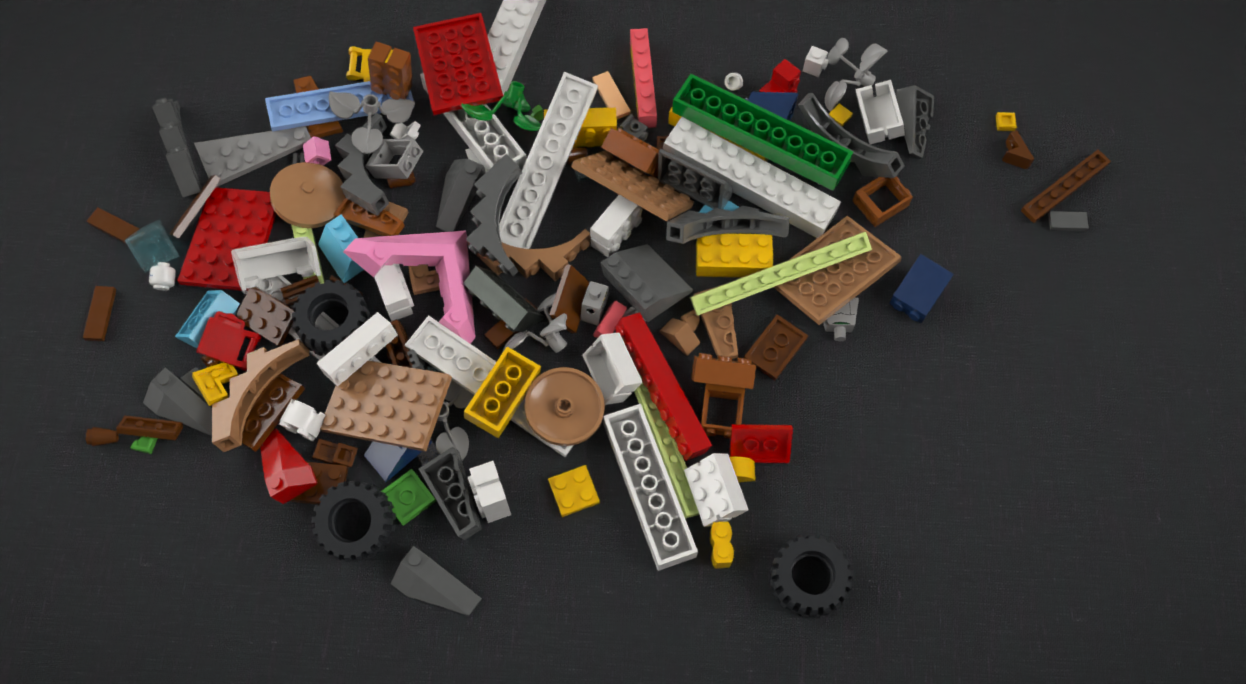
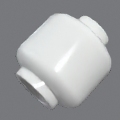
(162, 276)

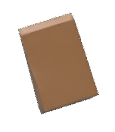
(680, 335)

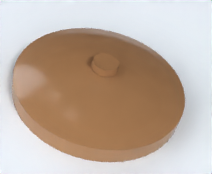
(306, 194)
(564, 406)

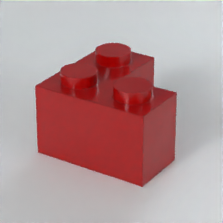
(784, 78)

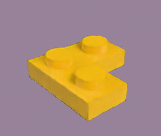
(211, 380)

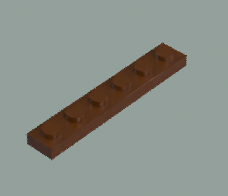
(1065, 186)

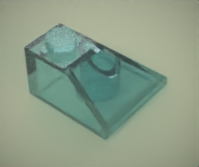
(151, 245)

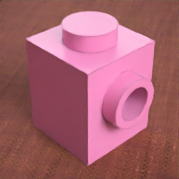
(317, 151)

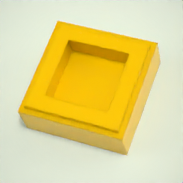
(840, 114)
(1005, 121)

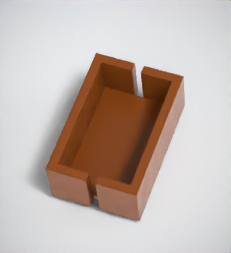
(390, 77)
(632, 150)
(723, 371)

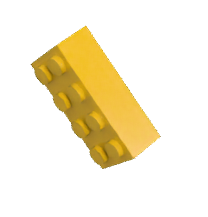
(595, 127)
(733, 254)
(502, 392)

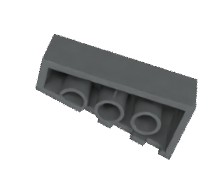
(452, 491)

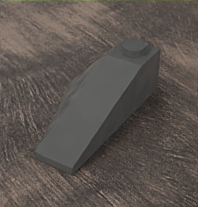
(915, 109)
(458, 193)
(175, 401)
(429, 582)

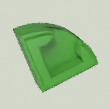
(537, 113)
(144, 444)

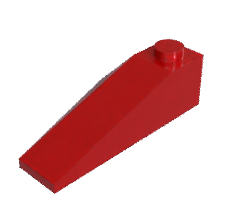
(285, 469)

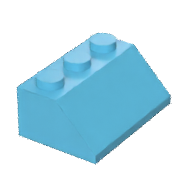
(334, 240)
(208, 306)

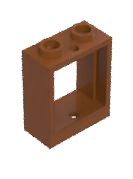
(869, 208)
(725, 392)

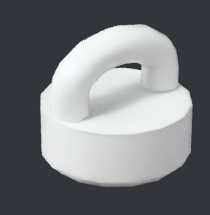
(733, 81)

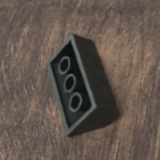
(502, 300)

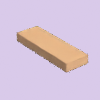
(611, 94)

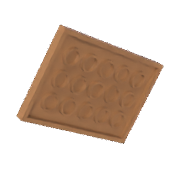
(633, 184)
(832, 287)
(387, 405)

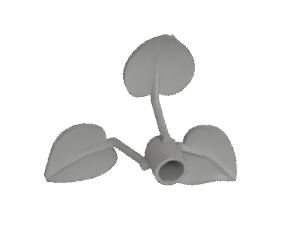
(862, 75)
(369, 139)
(550, 332)
(457, 436)

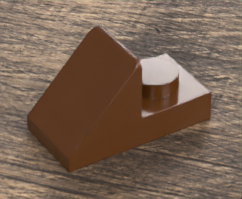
(1018, 152)

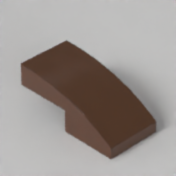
(335, 453)

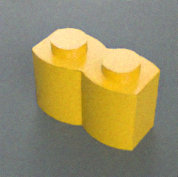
(722, 551)

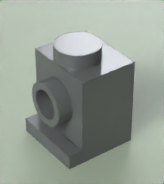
(635, 128)

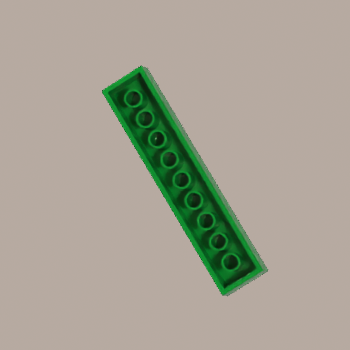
(762, 132)

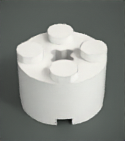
(302, 420)

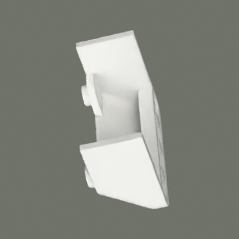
(275, 260)

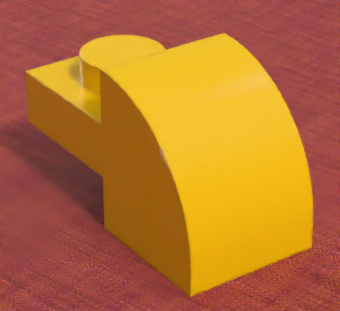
(743, 468)

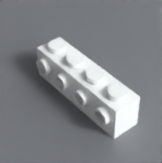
(357, 349)

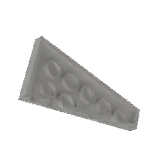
(242, 154)

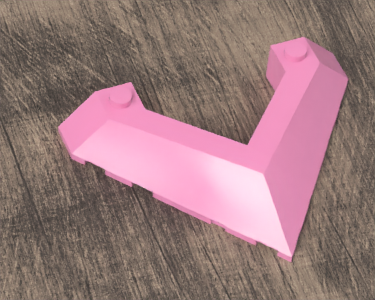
(443, 250)

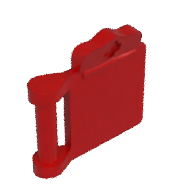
(224, 339)

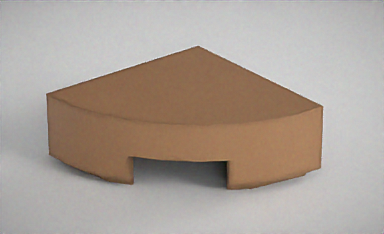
(692, 319)

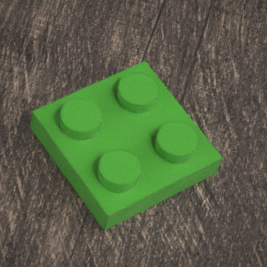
(408, 497)

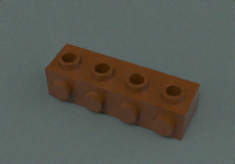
(396, 348)

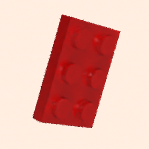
(762, 442)

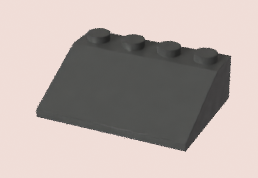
(693, 181)
(645, 280)

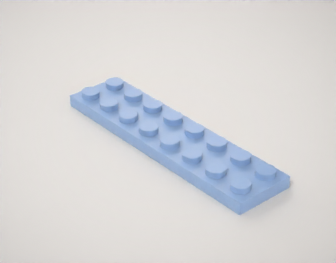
(313, 106)

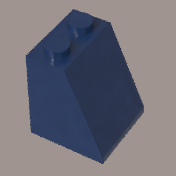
(779, 103)
(921, 288)

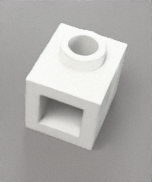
(815, 61)

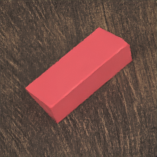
(610, 319)

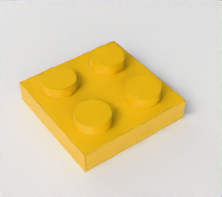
(573, 491)

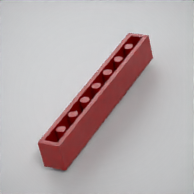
(663, 387)

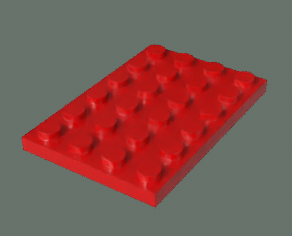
(457, 63)
(227, 222)

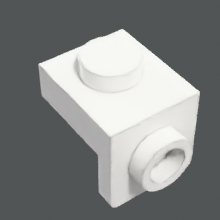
(401, 131)

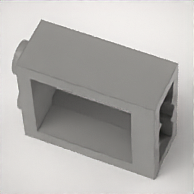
(380, 166)

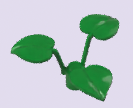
(513, 98)

